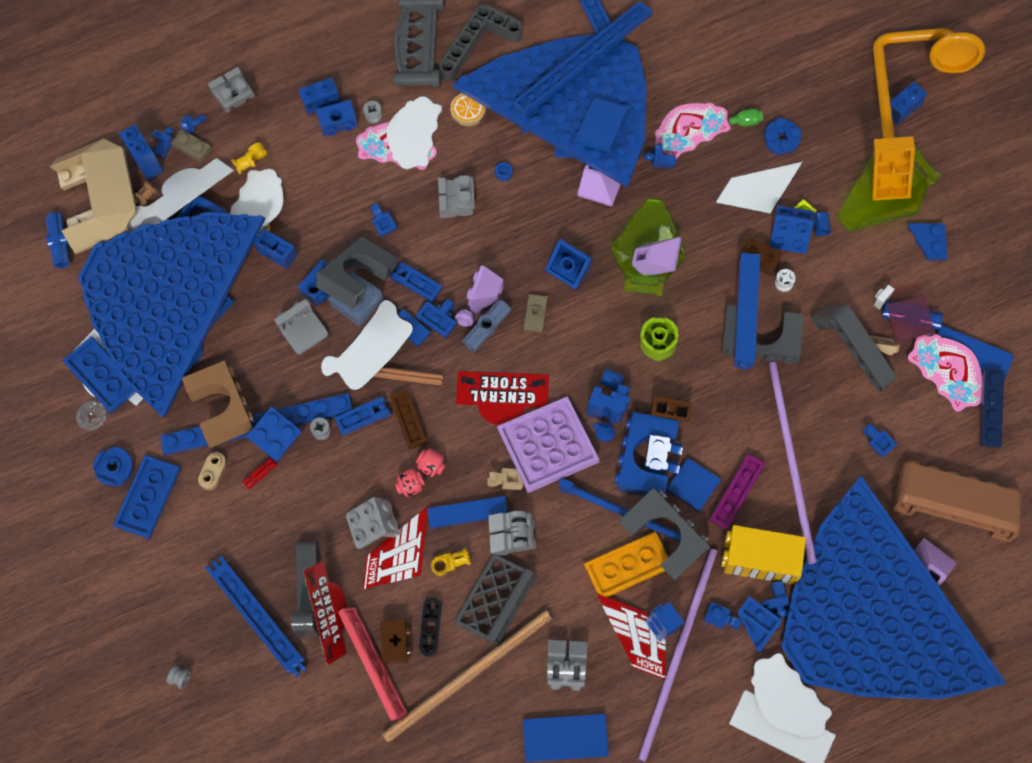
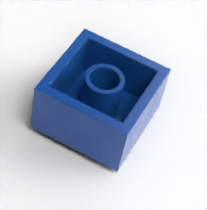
(275, 434)

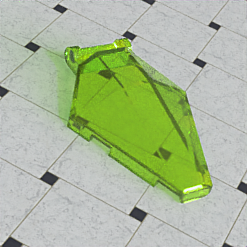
(861, 210)
(647, 225)

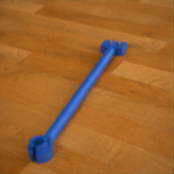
(568, 488)

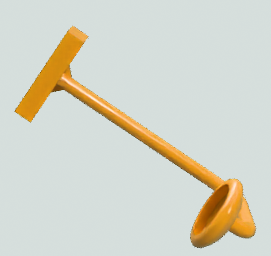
(895, 156)

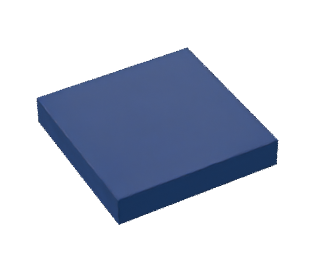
(693, 485)

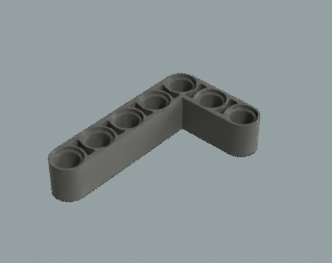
(473, 37)
(857, 340)
(304, 621)

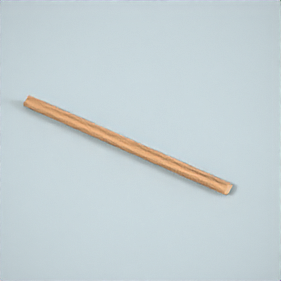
(466, 676)

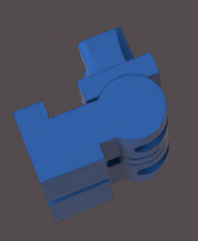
(610, 406)

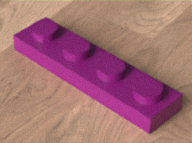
(737, 492)

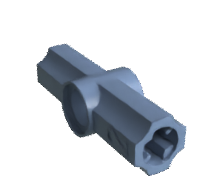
(494, 317)

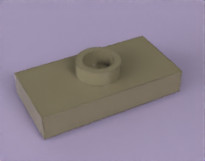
(535, 313)

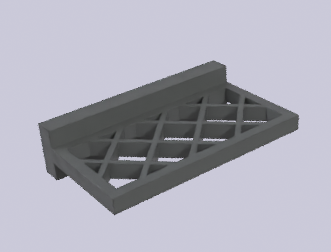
(511, 605)

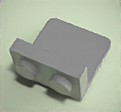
(301, 327)
(372, 521)

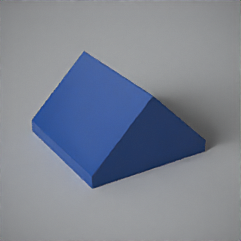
(569, 264)

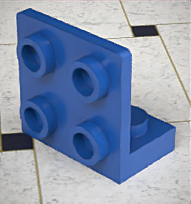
(792, 229)

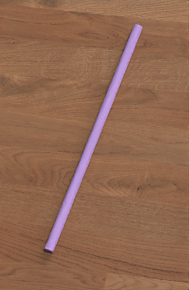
(792, 463)
(677, 655)

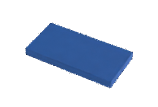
(987, 355)
(99, 374)
(147, 497)
(565, 738)

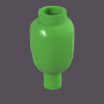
(747, 118)

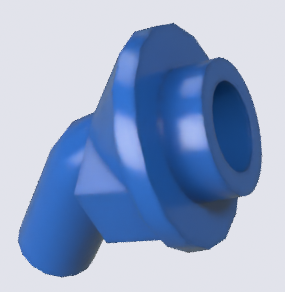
(189, 123)
(604, 431)

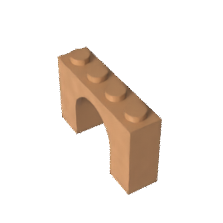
(234, 419)

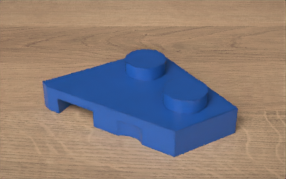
(931, 239)
(758, 622)

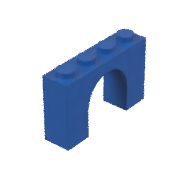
(632, 478)

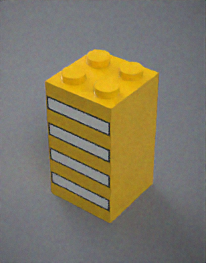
(763, 555)

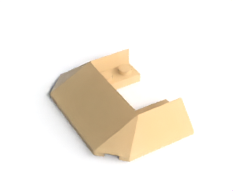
(109, 189)

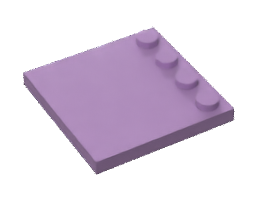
(548, 444)

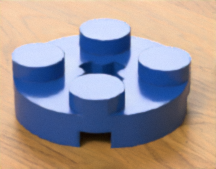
(784, 127)
(121, 474)

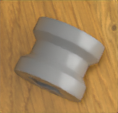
(375, 116)
(322, 432)
(178, 677)

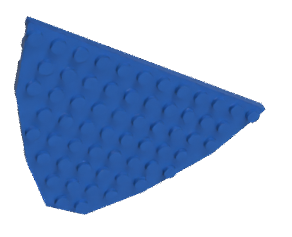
(612, 78)
(160, 293)
(875, 617)

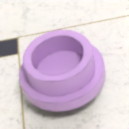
(464, 318)

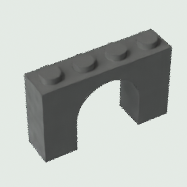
(361, 255)
(785, 349)
(691, 545)

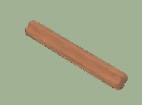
(410, 375)

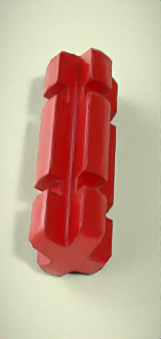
(259, 473)

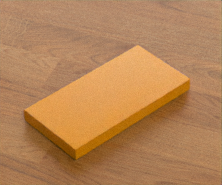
(627, 565)

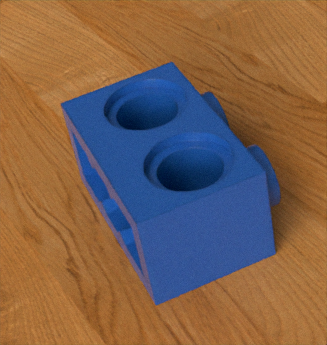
(319, 95)
(907, 102)
(275, 249)
(309, 284)
(664, 621)

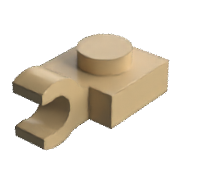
(508, 478)

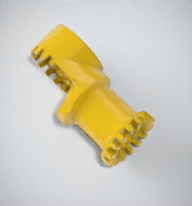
(254, 153)
(451, 561)

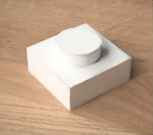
(883, 296)

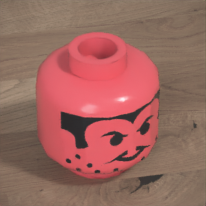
(430, 462)
(409, 482)

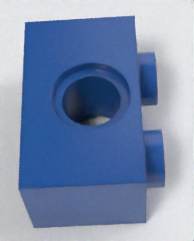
(339, 110)

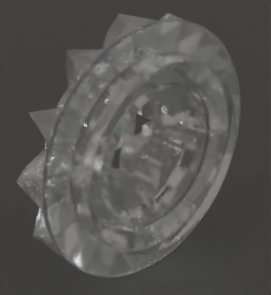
(87, 409)

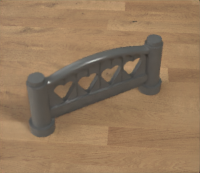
(423, 73)

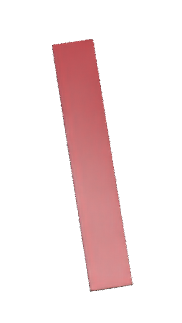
(372, 663)

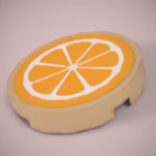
(466, 110)

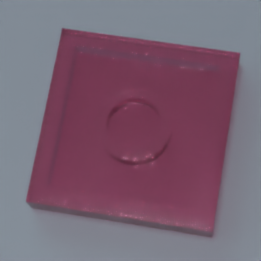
(910, 319)

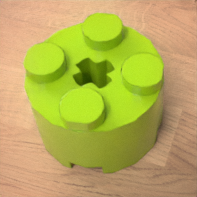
(658, 329)

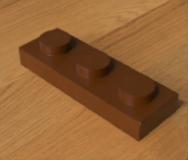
(408, 419)

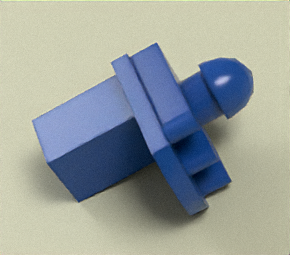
(164, 141)
(659, 159)
(780, 601)

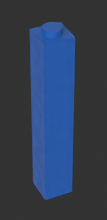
(746, 311)

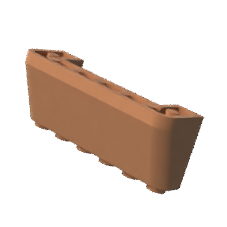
(959, 499)

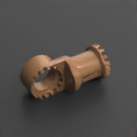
(144, 194)

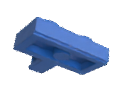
(438, 317)

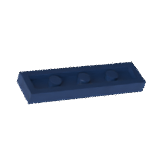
(992, 408)

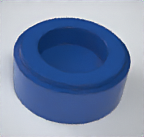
(503, 171)

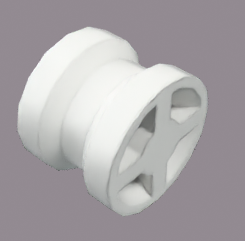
(787, 276)

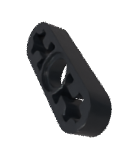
(434, 642)

